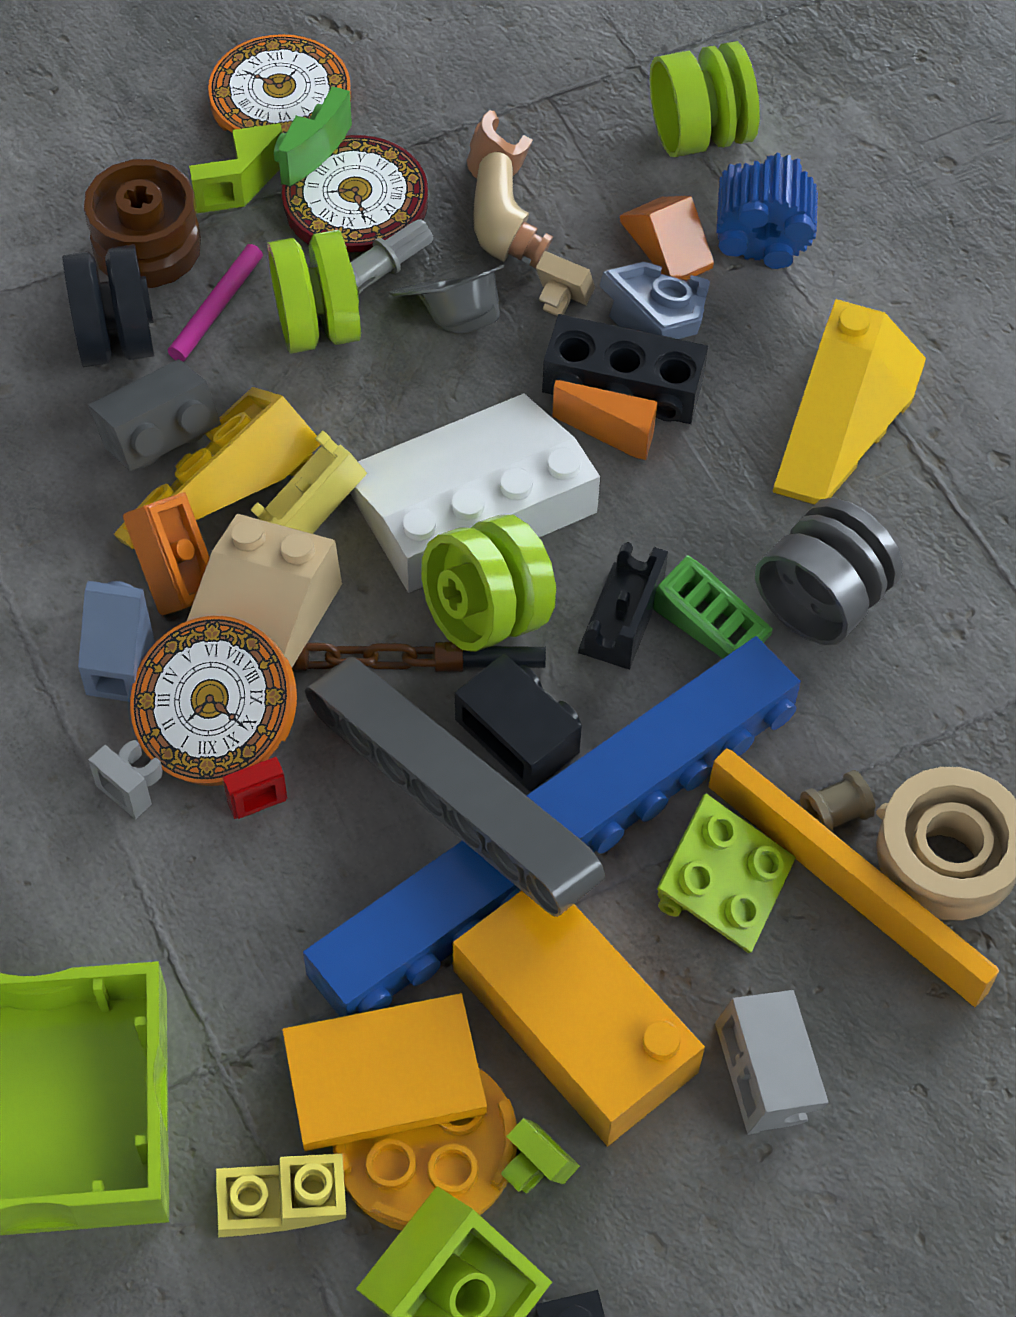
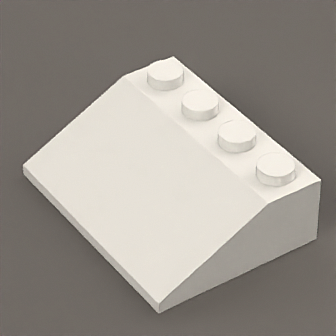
(471, 470)

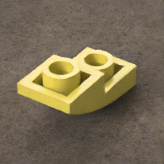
(281, 1196)

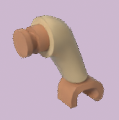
(497, 217)

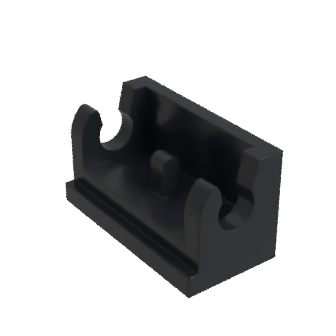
(624, 607)

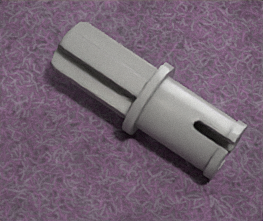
(390, 253)

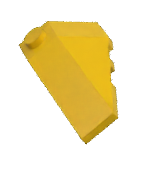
(854, 392)
(251, 449)

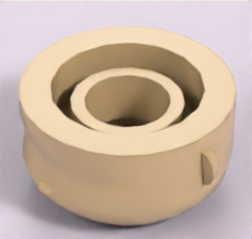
(959, 806)

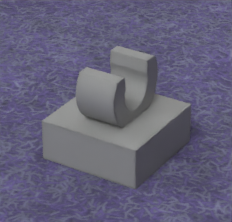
(121, 780)

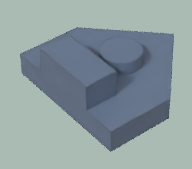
(654, 300)

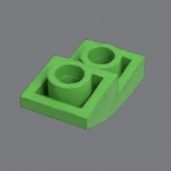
(314, 139)

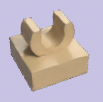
(563, 282)

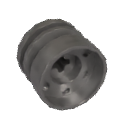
(829, 571)

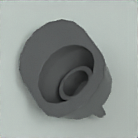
(459, 302)

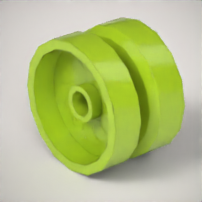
(321, 290)
(488, 582)

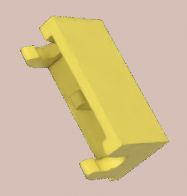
(314, 489)

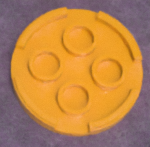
(464, 1157)

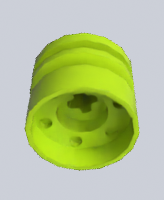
(704, 99)

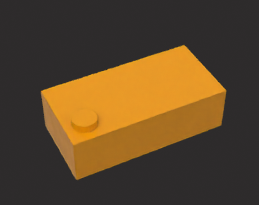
(578, 1012)

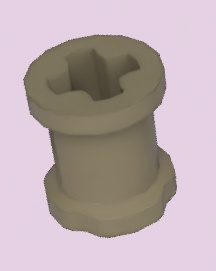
(840, 801)

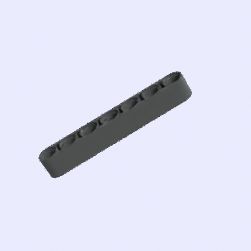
(456, 787)

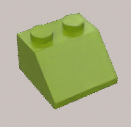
(452, 1267)

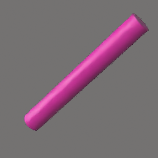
(215, 302)

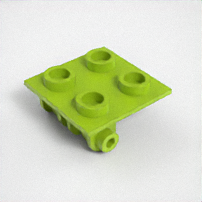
(725, 874)

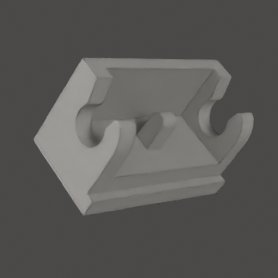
(770, 1061)

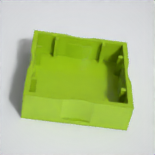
(83, 1099)

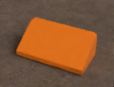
(169, 551)

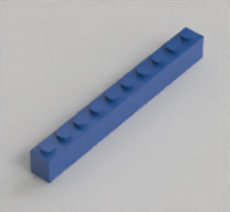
(595, 798)

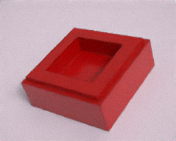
(255, 788)

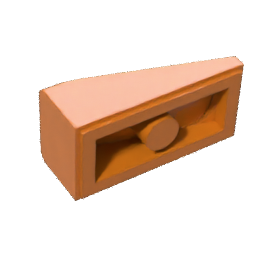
(608, 416)

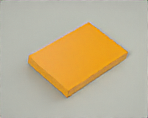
(384, 1072)

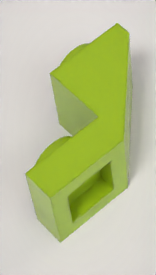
(237, 180)

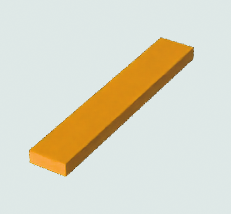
(853, 878)

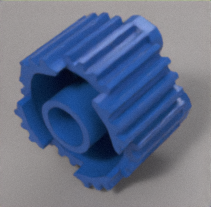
(767, 210)

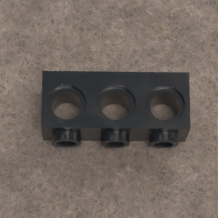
(627, 364)

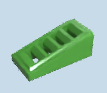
(706, 587)

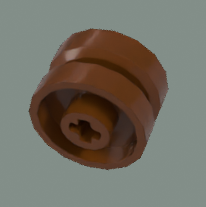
(147, 207)

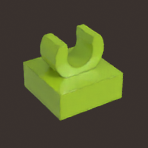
(538, 1157)

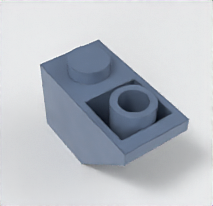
(113, 638)

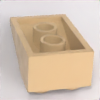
(270, 580)

